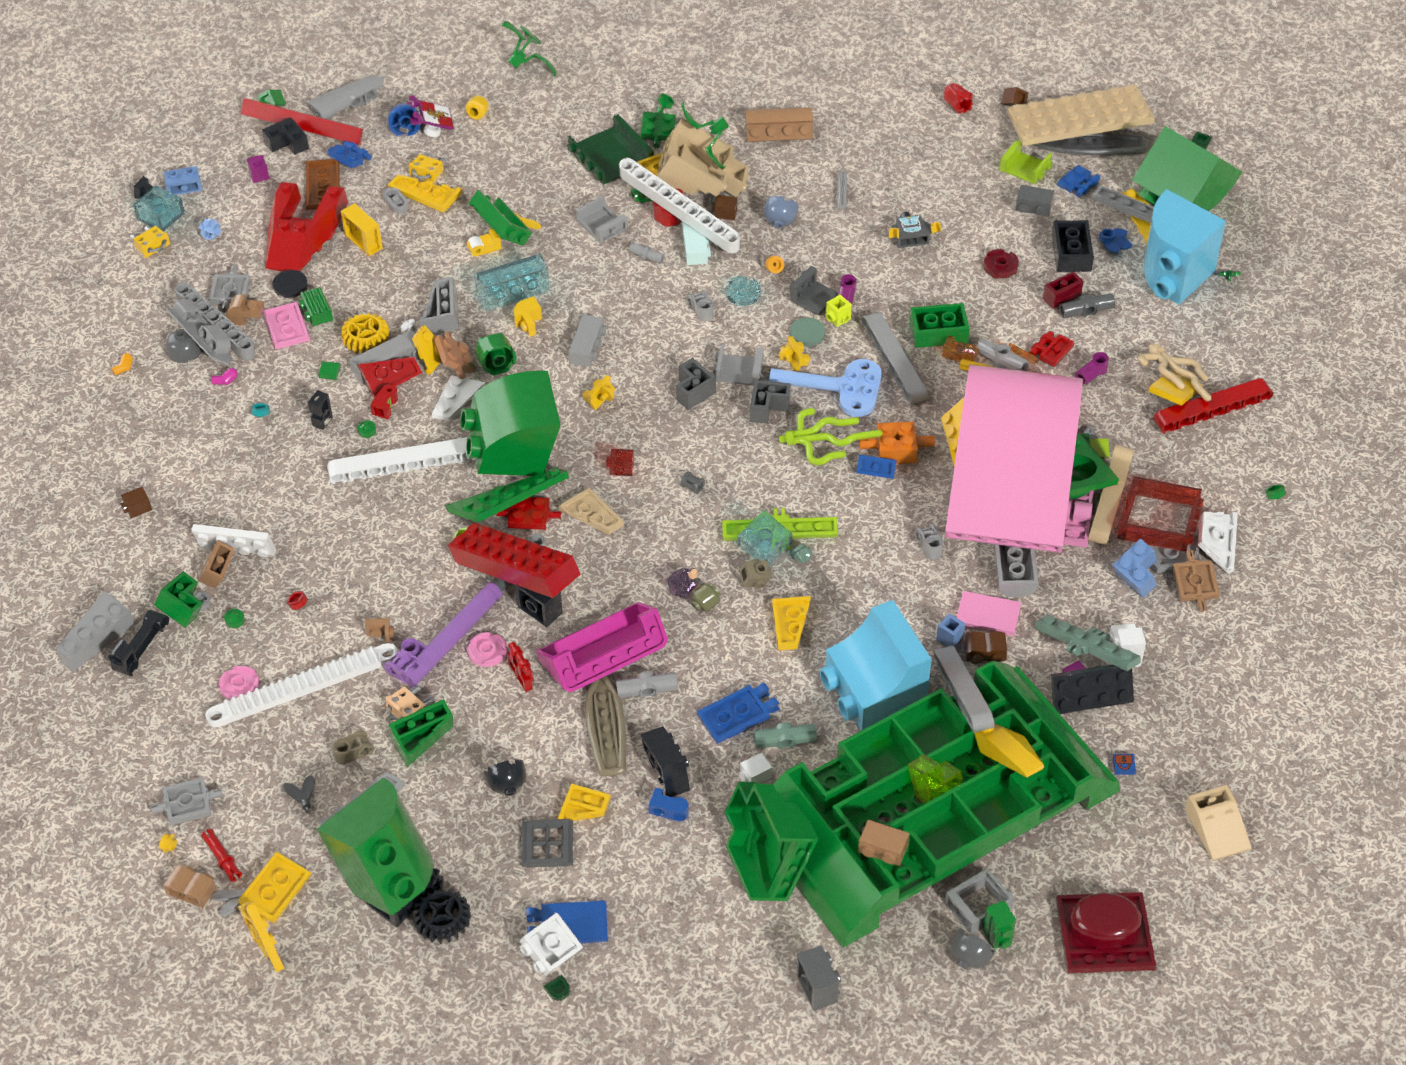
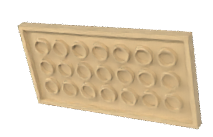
(1080, 115)

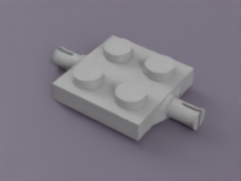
(227, 286)
(186, 801)

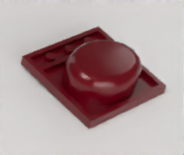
(1105, 932)

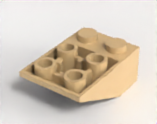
(1218, 822)

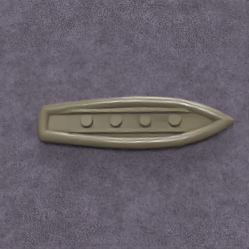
(606, 727)

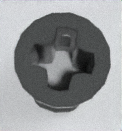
(692, 482)

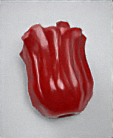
(958, 98)

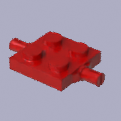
(530, 514)

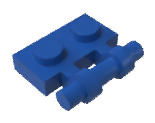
(349, 154)
(1074, 179)

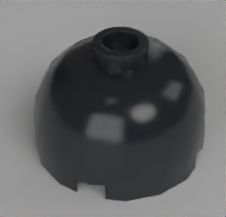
(506, 777)

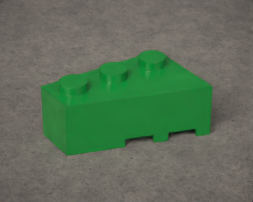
(420, 730)

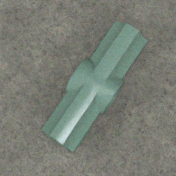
(785, 736)

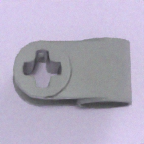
(701, 305)
(930, 541)

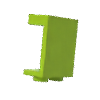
(1023, 165)

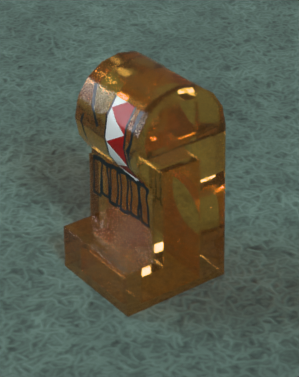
(957, 351)

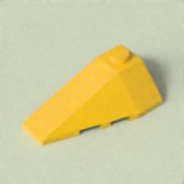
(1009, 749)

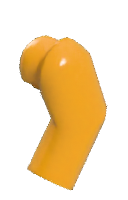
(125, 364)

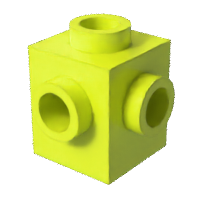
(838, 311)

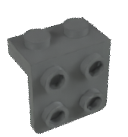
(809, 293)

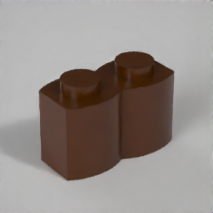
(985, 646)

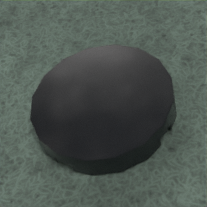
(289, 283)

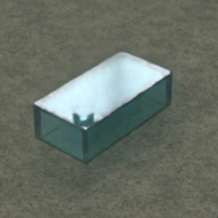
(512, 282)

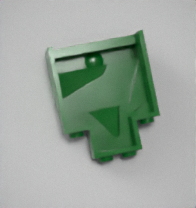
(767, 841)

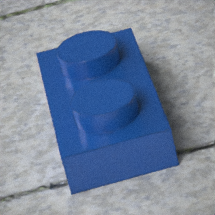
(876, 466)

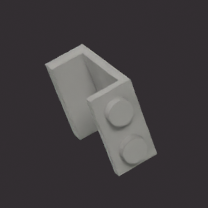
(738, 368)

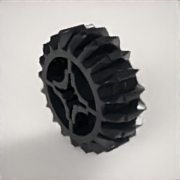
(441, 925)

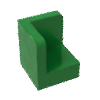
(272, 97)

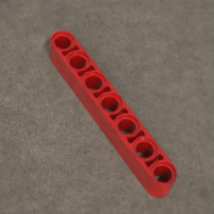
(1220, 404)

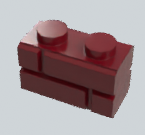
(1063, 290)

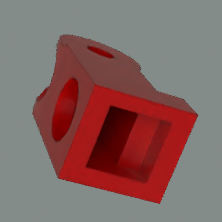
(384, 400)

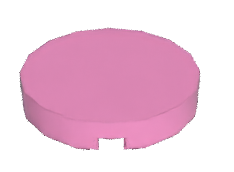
(487, 649)
(233, 683)

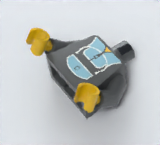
(912, 230)

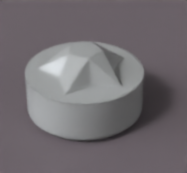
(203, 597)

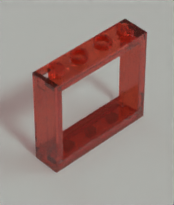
(1166, 492)

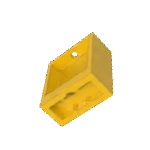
(361, 229)

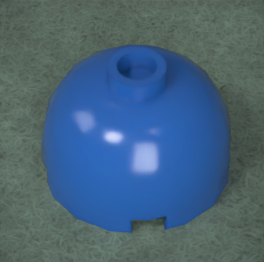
(400, 117)

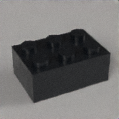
(1072, 246)

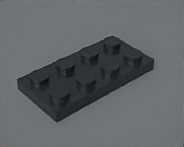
(1091, 688)

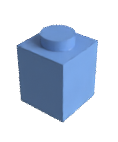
(950, 631)

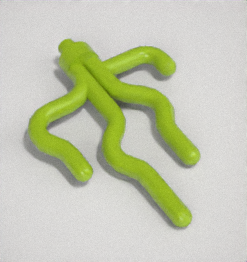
(806, 436)

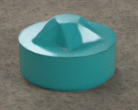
(260, 409)

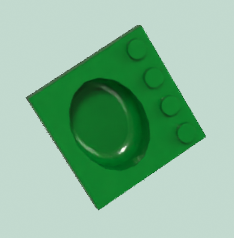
(1089, 471)

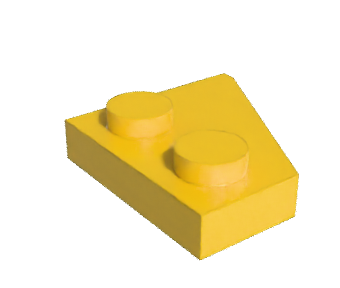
(427, 348)
(584, 804)

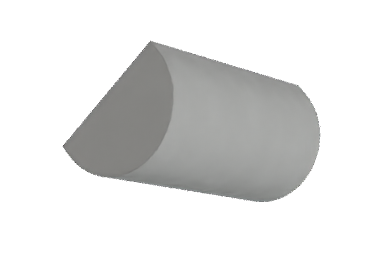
(1016, 570)

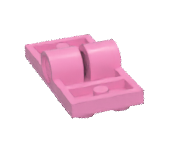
(1078, 521)

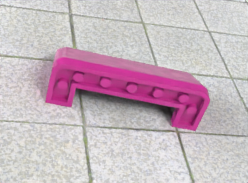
(604, 646)

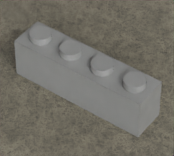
(396, 348)

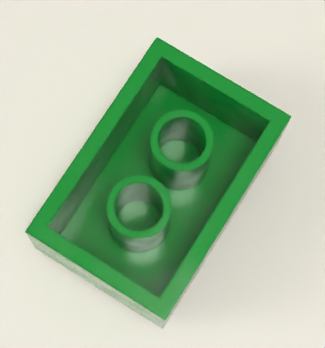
(934, 323)

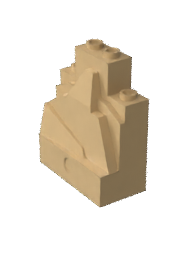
(689, 167)

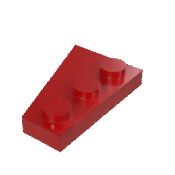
(388, 372)

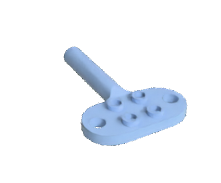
(855, 387)

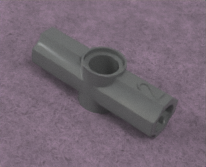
(1087, 305)

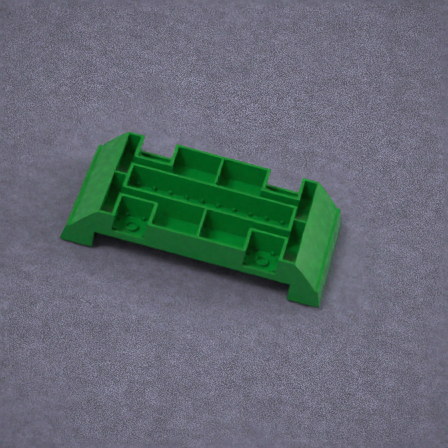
(950, 831)

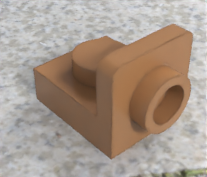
(380, 627)

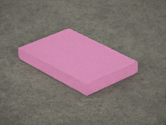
(286, 325)
(989, 613)

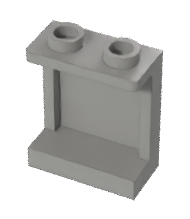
(601, 220)

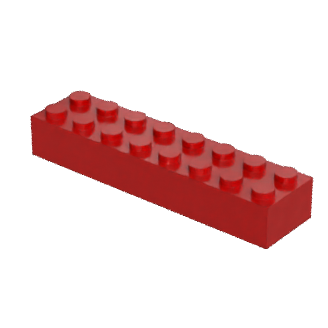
(514, 560)

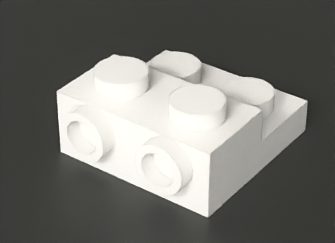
(550, 945)

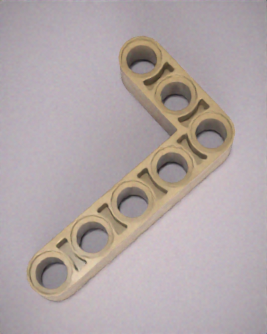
(1111, 496)

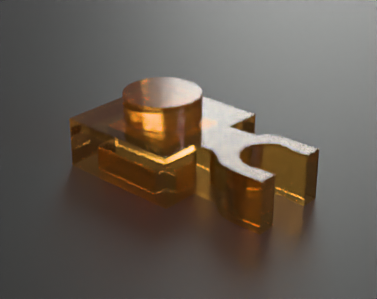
(1024, 354)

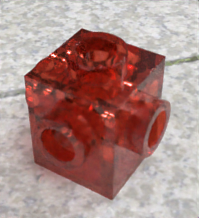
(621, 462)

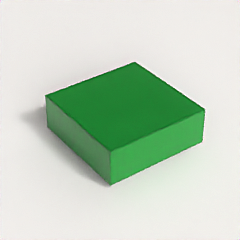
(329, 370)

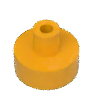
(774, 264)

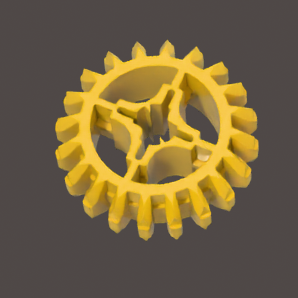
(364, 329)

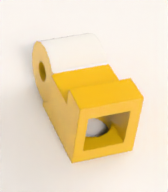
(484, 244)

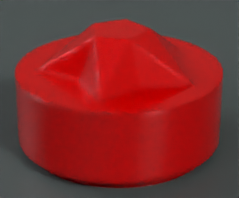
(297, 600)

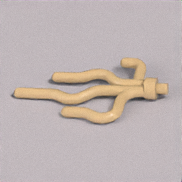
(1158, 353)

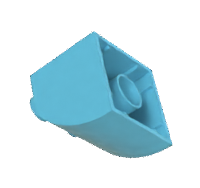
(1181, 247)

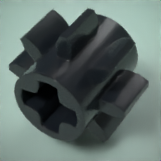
(436, 881)

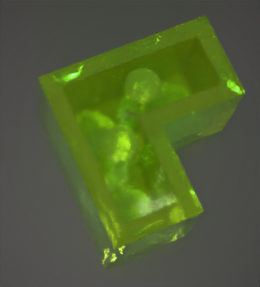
(932, 778)

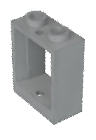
(962, 912)

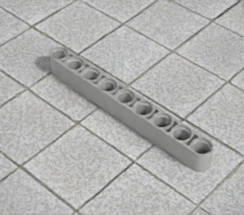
(964, 689)

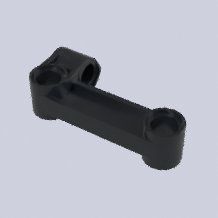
(125, 656)

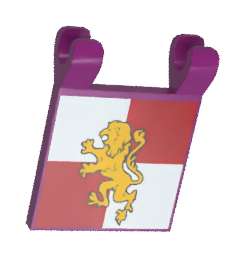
(431, 114)

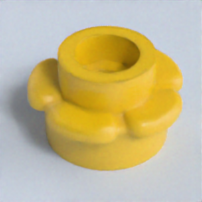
(167, 843)

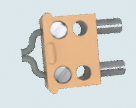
(405, 703)

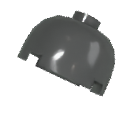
(182, 347)
(971, 950)

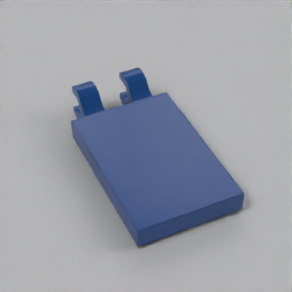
(737, 712)
(584, 919)

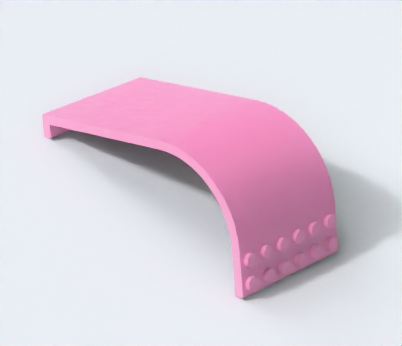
(1014, 458)

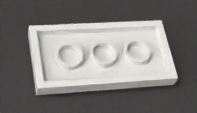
(242, 540)

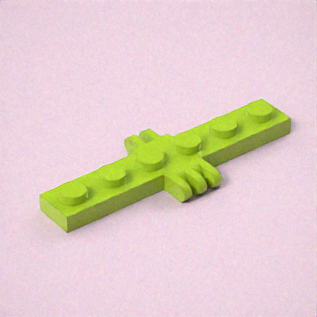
(800, 527)

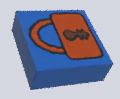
(1124, 764)

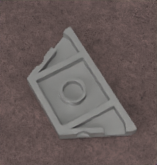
(1168, 557)

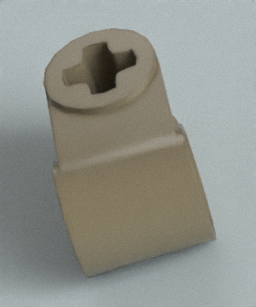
(352, 747)

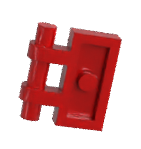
(1055, 351)
(520, 666)

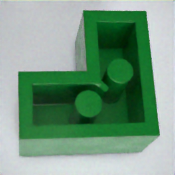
(178, 600)

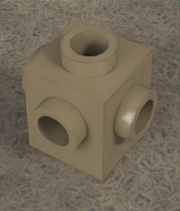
(755, 573)

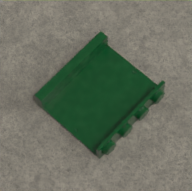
(606, 149)

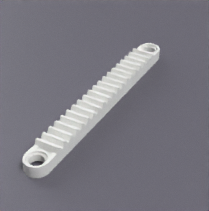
(300, 685)

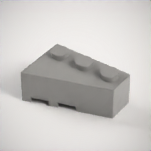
(442, 309)

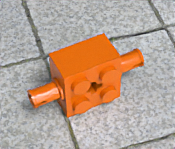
(898, 442)

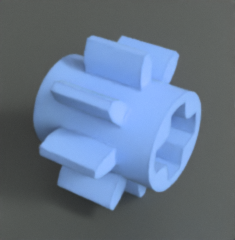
(209, 229)

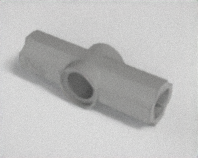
(1002, 356)
(647, 684)

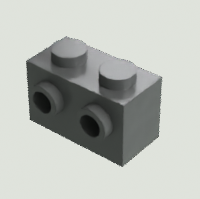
(1034, 200)

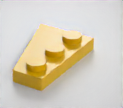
(790, 620)

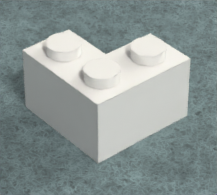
(1129, 638)

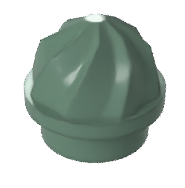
(802, 553)

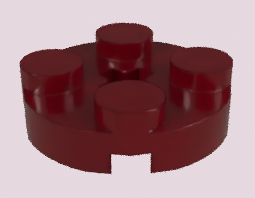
(1009, 261)

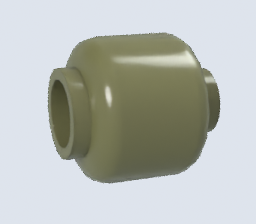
(705, 597)

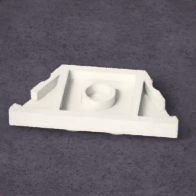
(1218, 538)

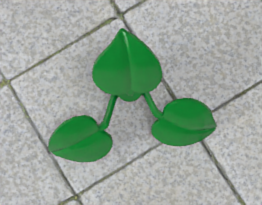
(518, 57)
(716, 127)

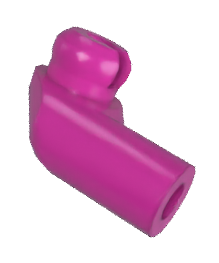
(226, 378)

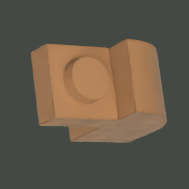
(242, 308)

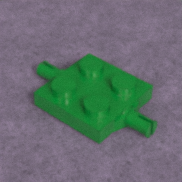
(657, 126)

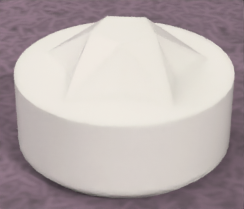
(432, 131)

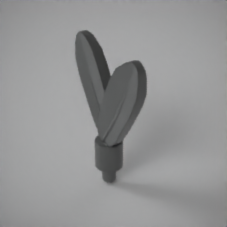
(302, 795)

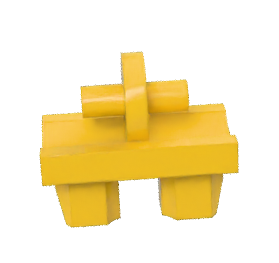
(793, 354)
(601, 391)

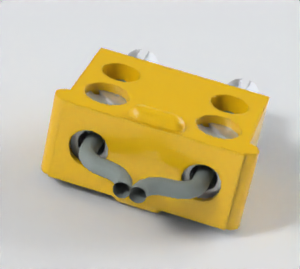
(426, 167)
(150, 241)

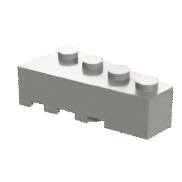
(94, 631)

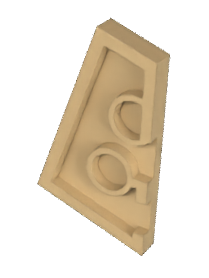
(592, 511)

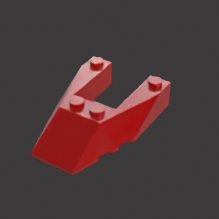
(293, 239)

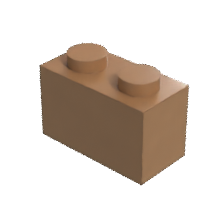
(216, 564)
(883, 842)

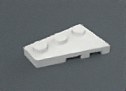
(455, 396)

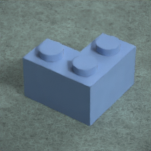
(1133, 567)

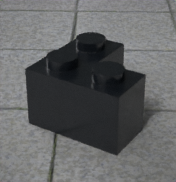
(285, 134)

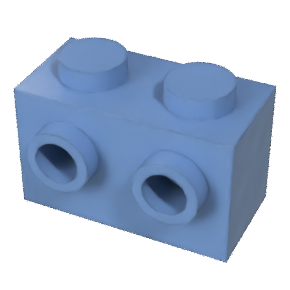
(183, 180)

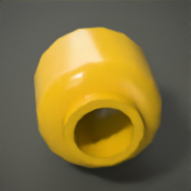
(477, 107)

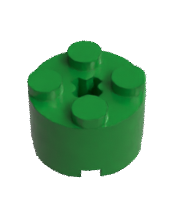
(495, 354)

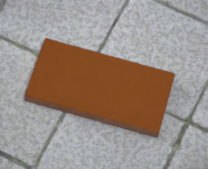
(318, 177)

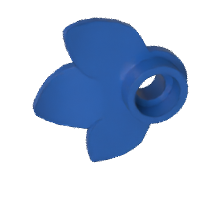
(1114, 239)

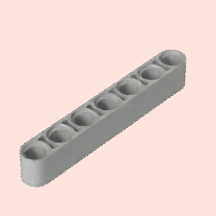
(240, 342)
(895, 357)

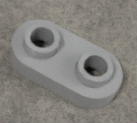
(398, 202)

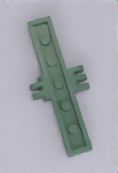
(1090, 641)

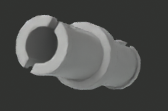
(646, 252)

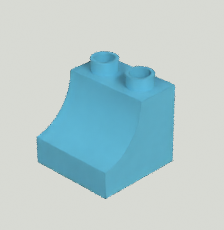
(877, 667)

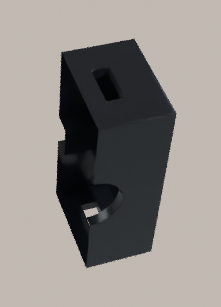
(320, 409)

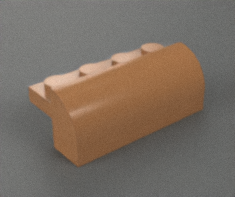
(779, 124)

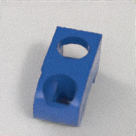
(668, 807)

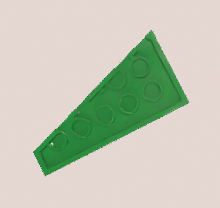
(502, 497)

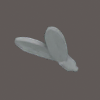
(231, 896)

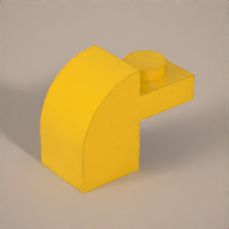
(526, 313)

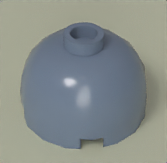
(779, 211)

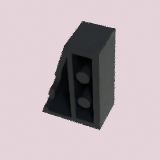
(667, 760)

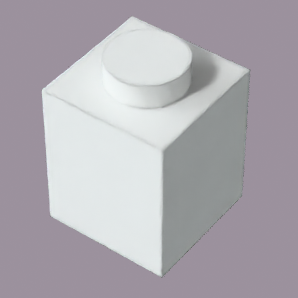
(755, 769)

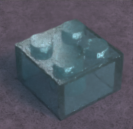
(159, 208)
(765, 538)

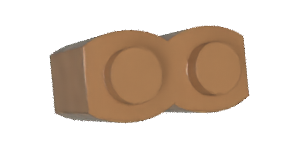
(190, 886)

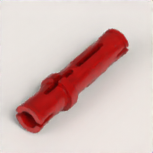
(225, 861)

